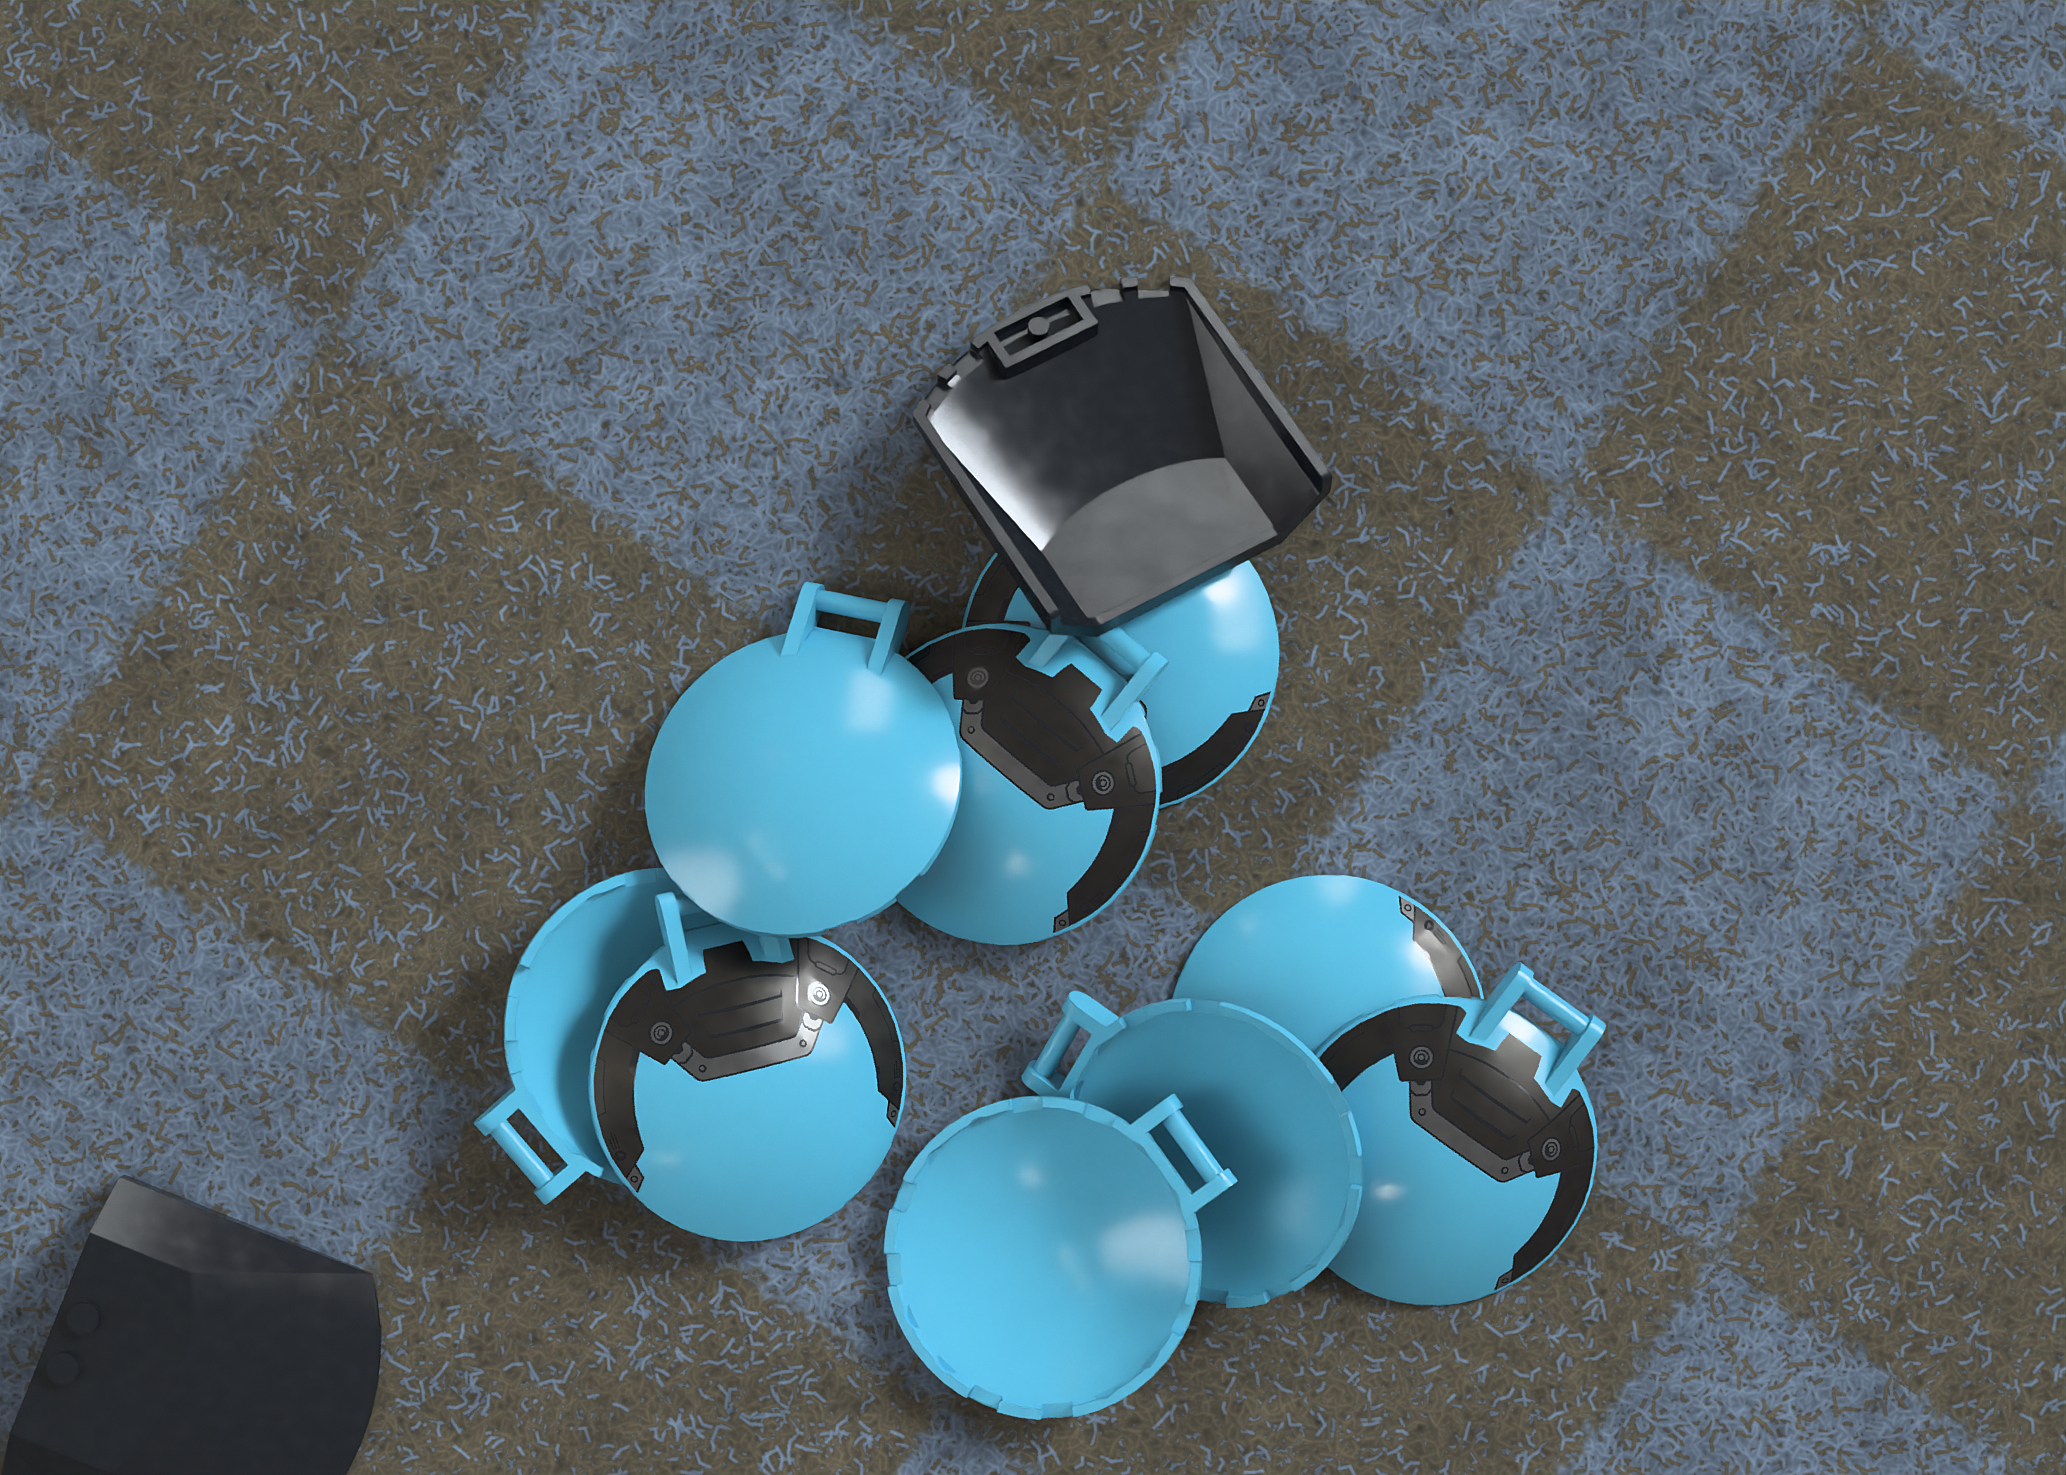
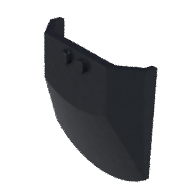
(1118, 451)
(200, 1351)

